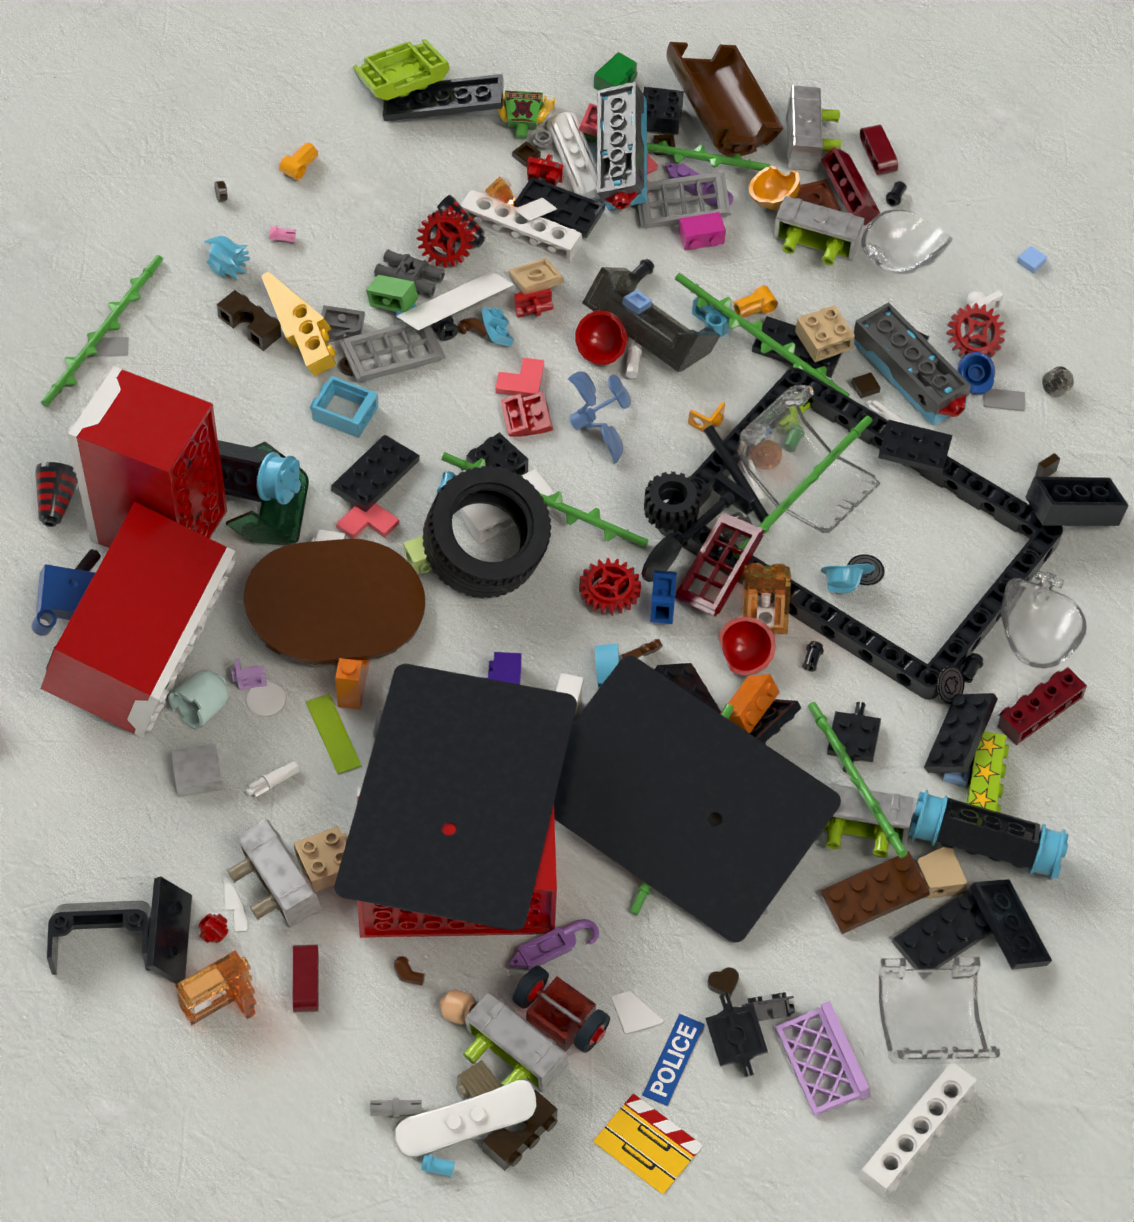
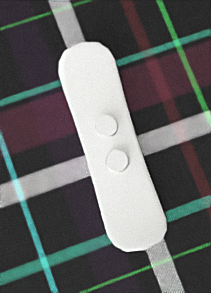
(574, 153)
(466, 1119)

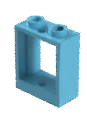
(349, 391)

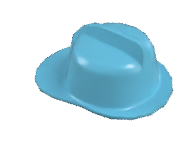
(845, 578)

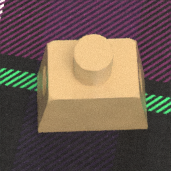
(942, 873)

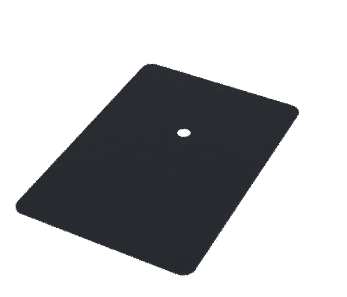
(464, 757)
(650, 771)

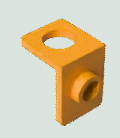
(715, 420)

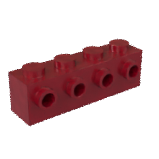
(850, 185)
(1041, 705)

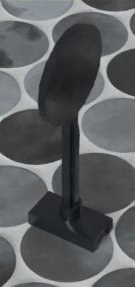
(669, 547)

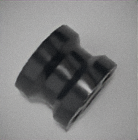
(446, 328)

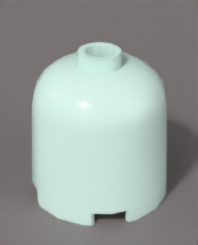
(200, 698)

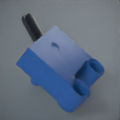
(61, 591)

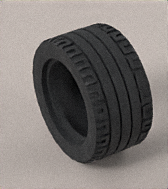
(513, 496)

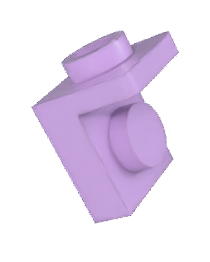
(248, 677)

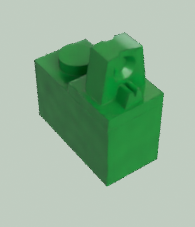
(616, 72)

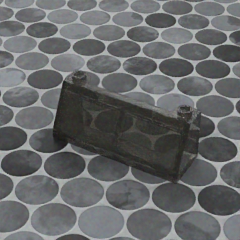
(653, 327)

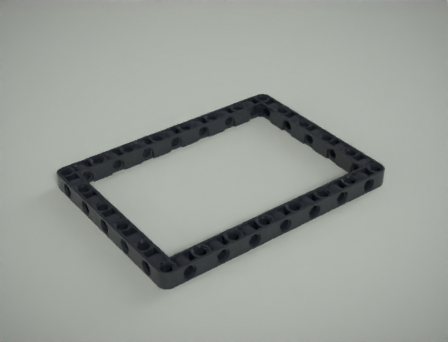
(838, 625)

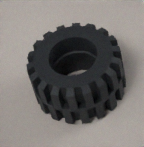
(672, 487)

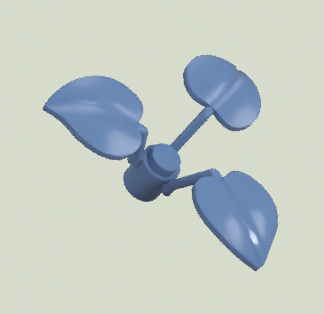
(585, 417)

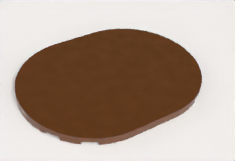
(334, 601)

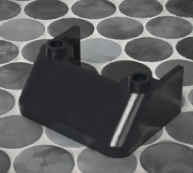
(95, 915)

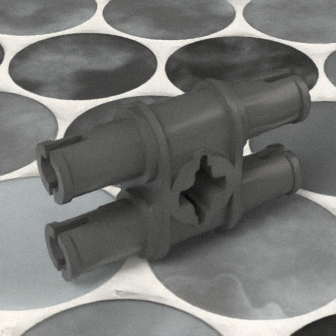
(412, 270)

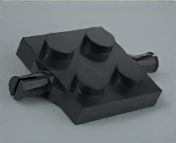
(856, 733)
(736, 1035)

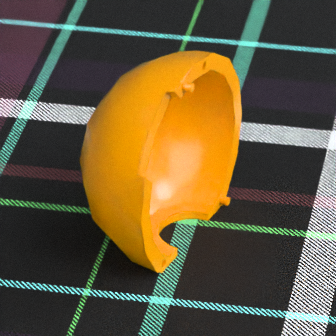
(771, 186)

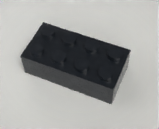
(1076, 501)

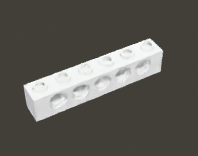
(536, 234)
(951, 1080)

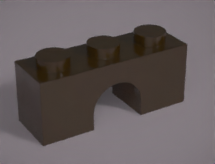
(239, 309)
(507, 1147)

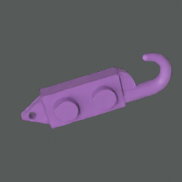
(682, 170)
(551, 945)

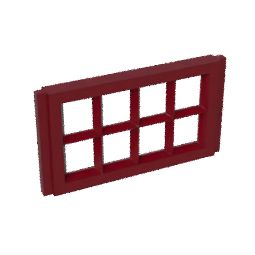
(740, 527)

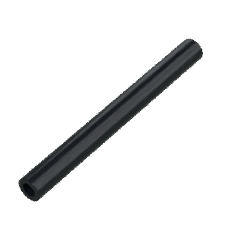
(734, 470)

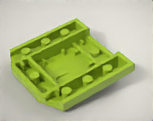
(402, 69)

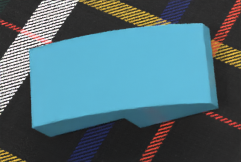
(496, 325)
(606, 660)

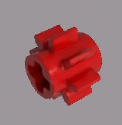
(213, 928)

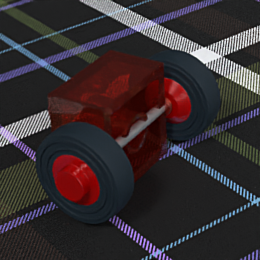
(560, 1011)

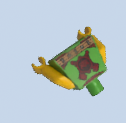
(524, 110)

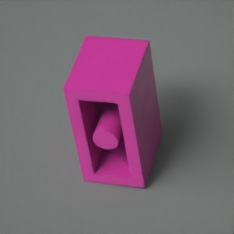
(702, 231)

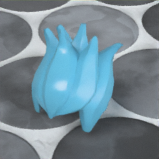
(226, 256)

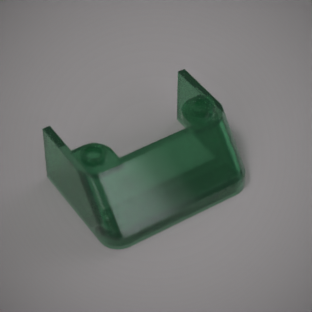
(276, 522)

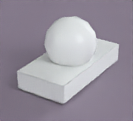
(992, 301)

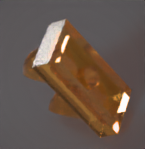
(501, 189)

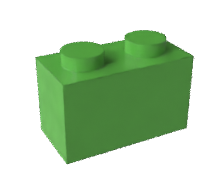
(392, 293)

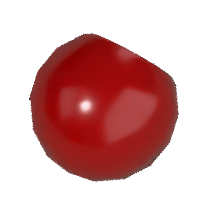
(601, 337)
(747, 645)

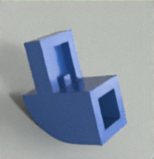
(663, 597)

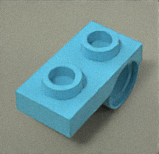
(711, 317)

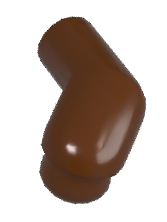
(471, 324)
(405, 972)

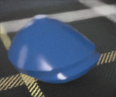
(978, 372)

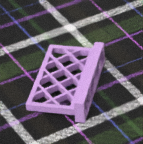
(844, 1056)

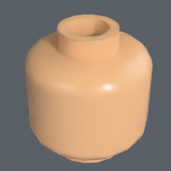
(456, 1006)

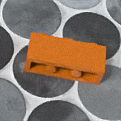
(752, 700)

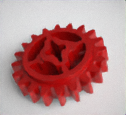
(446, 246)
(989, 321)
(606, 592)

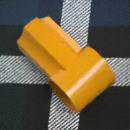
(296, 164)
(760, 300)

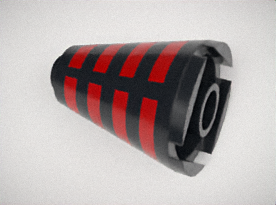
(452, 204)
(54, 491)

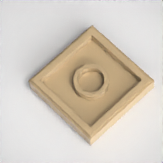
(536, 276)

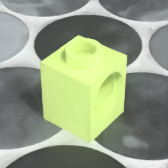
(415, 555)

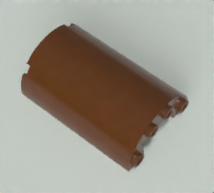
(726, 99)

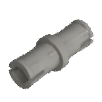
(395, 1107)

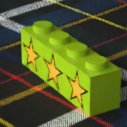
(987, 771)

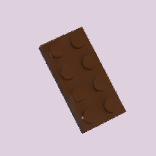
(875, 892)

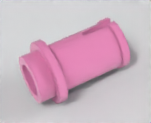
(282, 234)

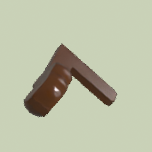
(645, 649)

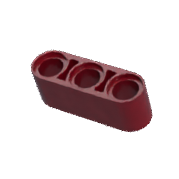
(878, 149)
(305, 978)

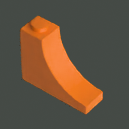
(351, 682)

